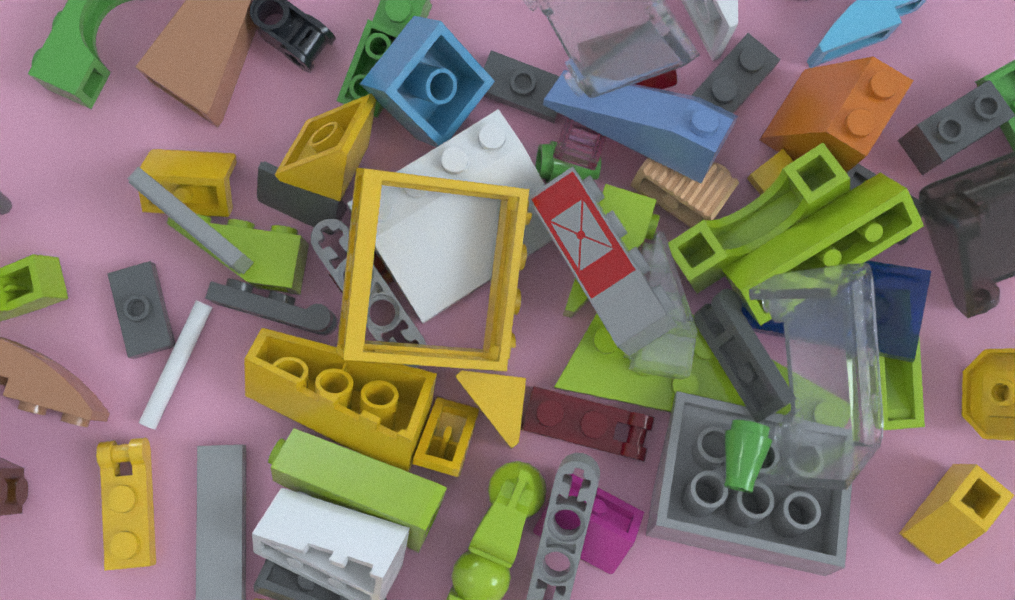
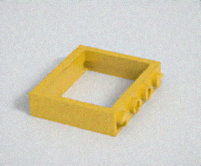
(503, 298)

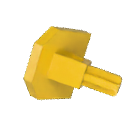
(990, 394)

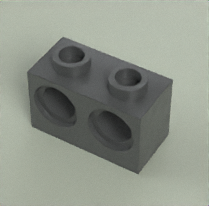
(956, 127)

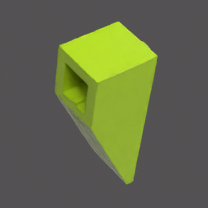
(276, 254)

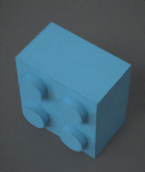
(428, 81)

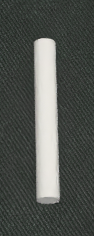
(175, 365)

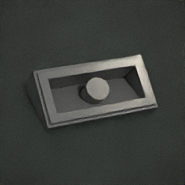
(294, 201)

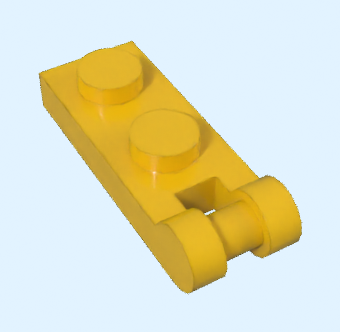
(127, 505)

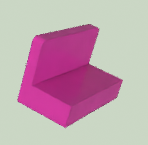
(609, 531)

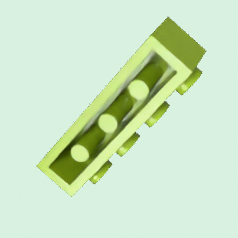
(838, 234)

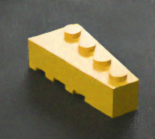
(355, 403)

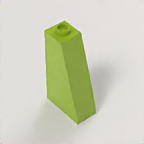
(357, 483)

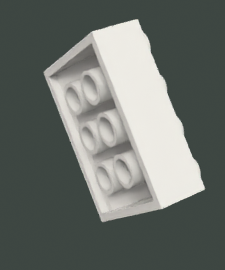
(446, 242)

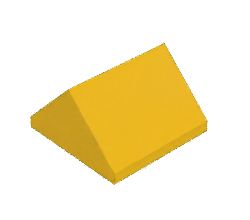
(329, 149)

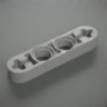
(379, 288)
(562, 540)

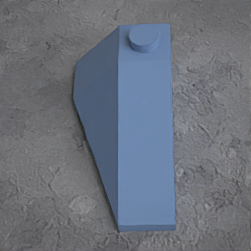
(655, 122)

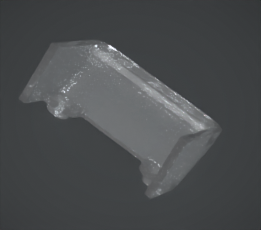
(831, 372)

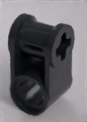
(295, 35)

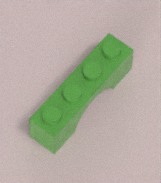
(69, 56)

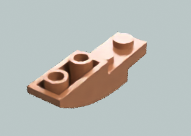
(45, 385)

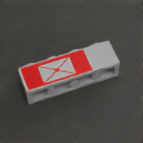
(601, 261)

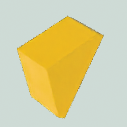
(499, 400)
(446, 437)

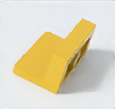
(192, 177)

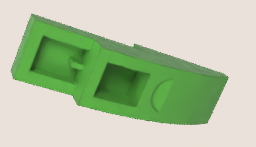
(376, 38)

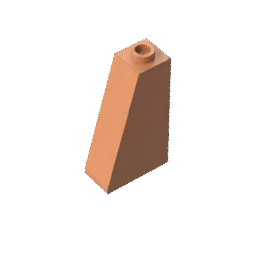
(201, 55)

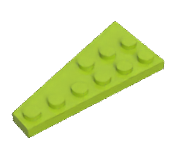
(604, 373)

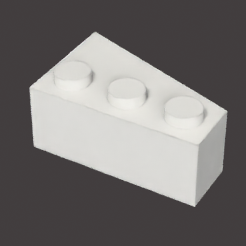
(332, 545)

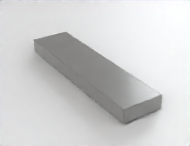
(221, 523)

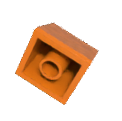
(838, 106)

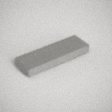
(189, 221)

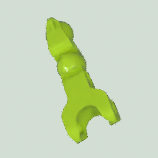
(483, 571)

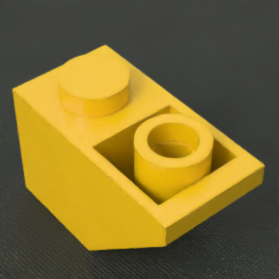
(956, 512)

